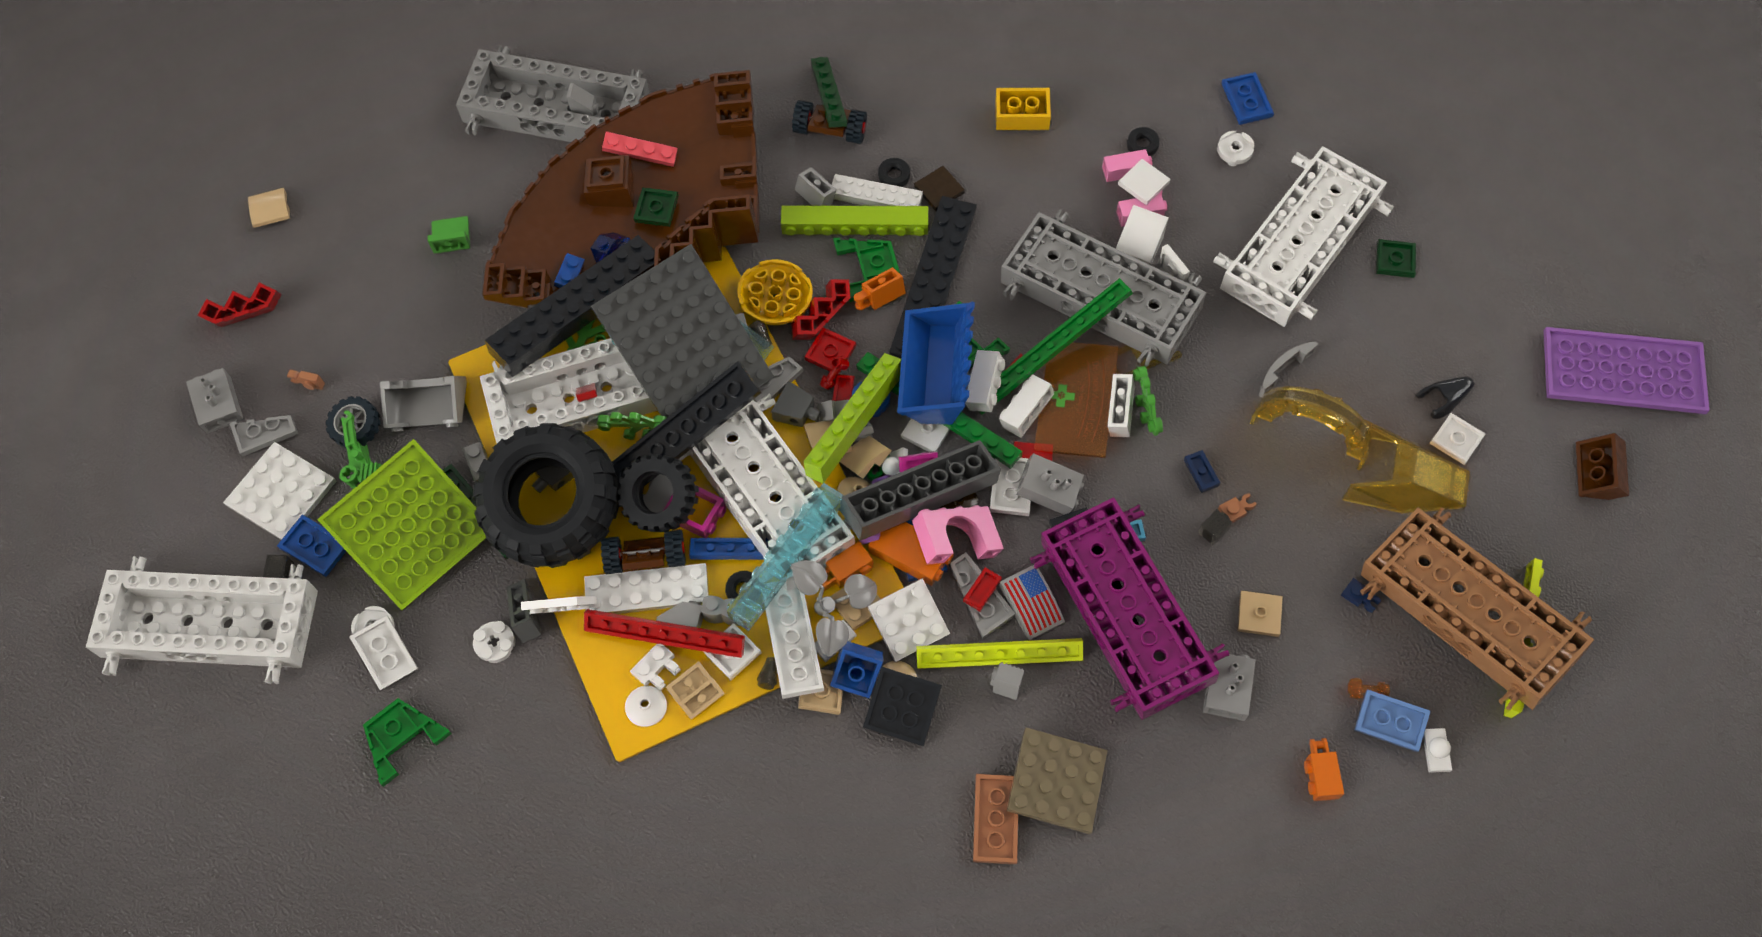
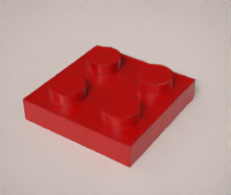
(828, 345)

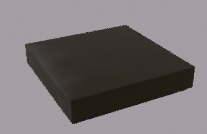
(939, 184)

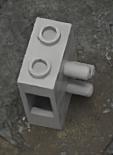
(214, 400)
(1050, 484)
(1233, 689)

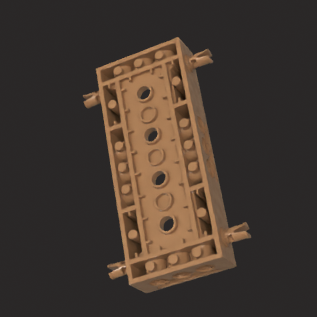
(1463, 617)

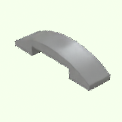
(1300, 353)

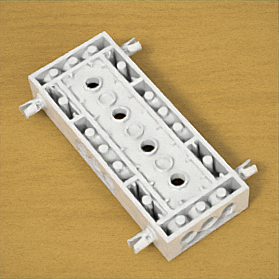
(1284, 291)
(553, 379)
(749, 493)
(211, 600)

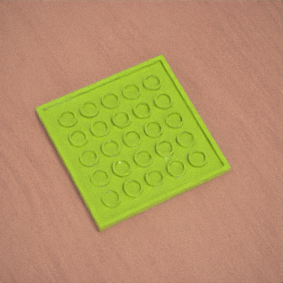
(405, 524)

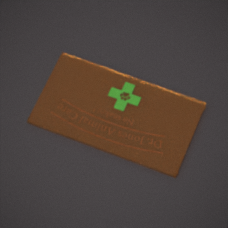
(1079, 409)

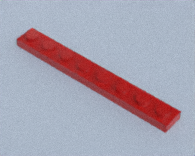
(664, 633)

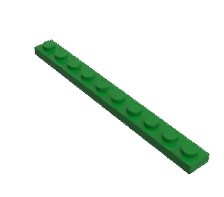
(1062, 337)
(963, 425)

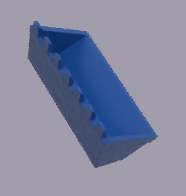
(935, 363)

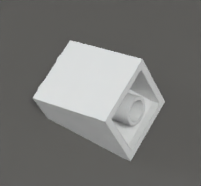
(1142, 234)

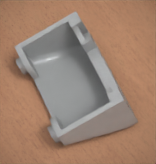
(423, 402)

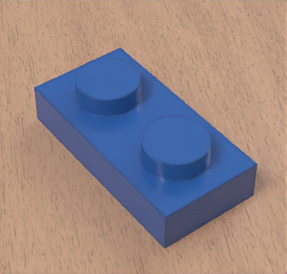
(569, 270)

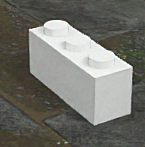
(985, 380)
(1026, 405)
(1121, 405)

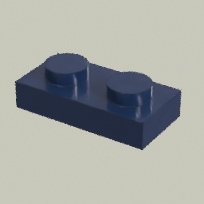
(1201, 471)

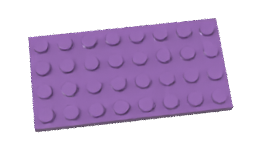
(1625, 370)

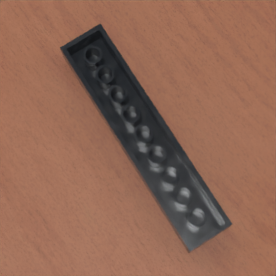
(567, 308)

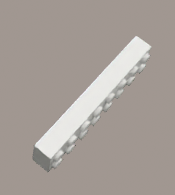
(874, 193)

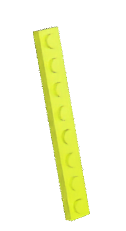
(1533, 575)
(996, 652)

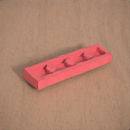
(639, 149)

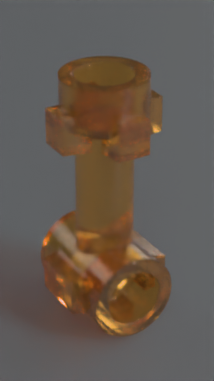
(1356, 688)

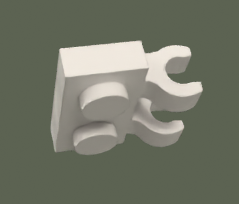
(652, 664)

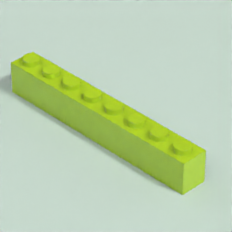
(855, 220)
(853, 418)

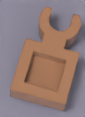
(309, 380)
(1236, 509)

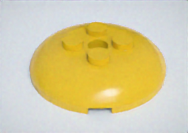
(774, 277)

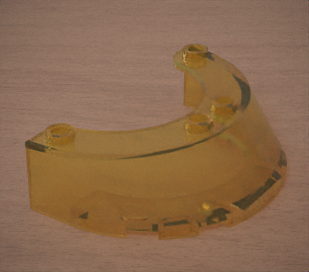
(1320, 407)

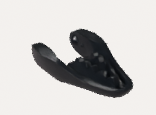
(1452, 390)

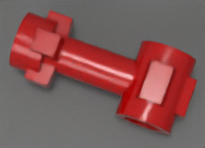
(838, 364)

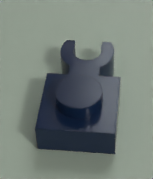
(1353, 594)

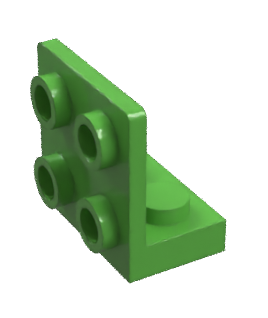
(449, 235)

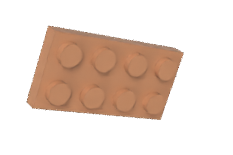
(993, 825)

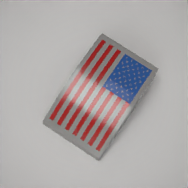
(1032, 602)

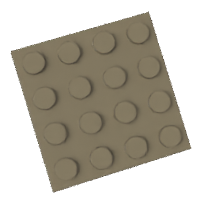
(1057, 780)

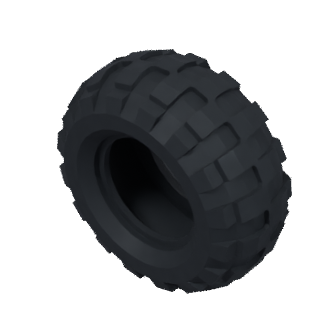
(508, 469)

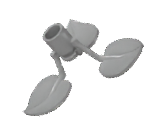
(861, 592)

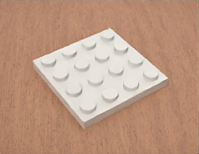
(279, 490)

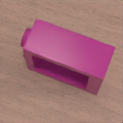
(710, 523)

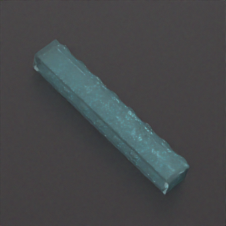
(789, 549)

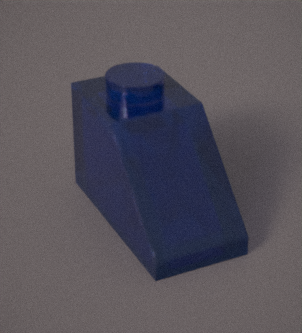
(606, 244)

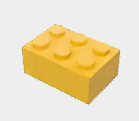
(1022, 108)

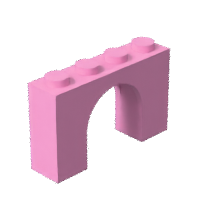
(1115, 168)
(974, 521)

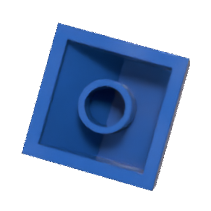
(856, 669)

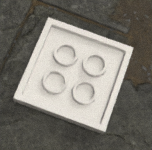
(908, 619)

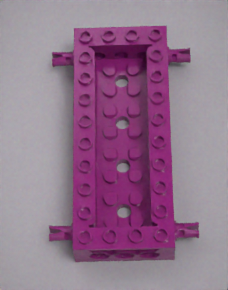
(1109, 611)

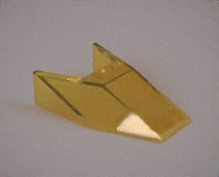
(1418, 480)

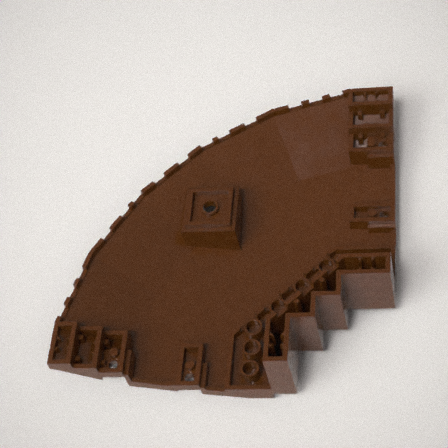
(577, 203)

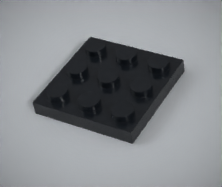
(902, 706)

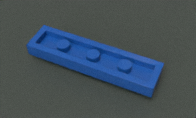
(724, 549)

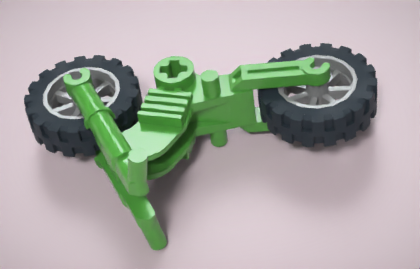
(353, 435)

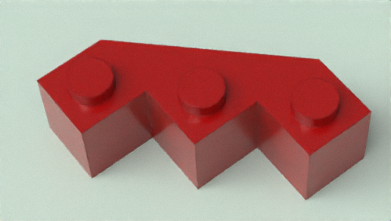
(240, 307)
(821, 310)

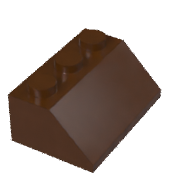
(1602, 467)

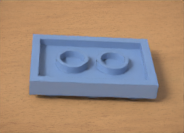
(1392, 720)

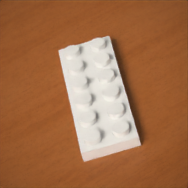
(647, 588)
(793, 644)

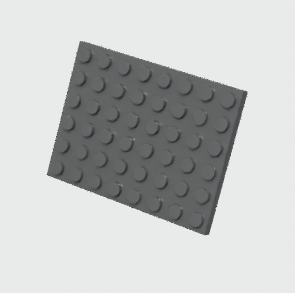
(677, 331)

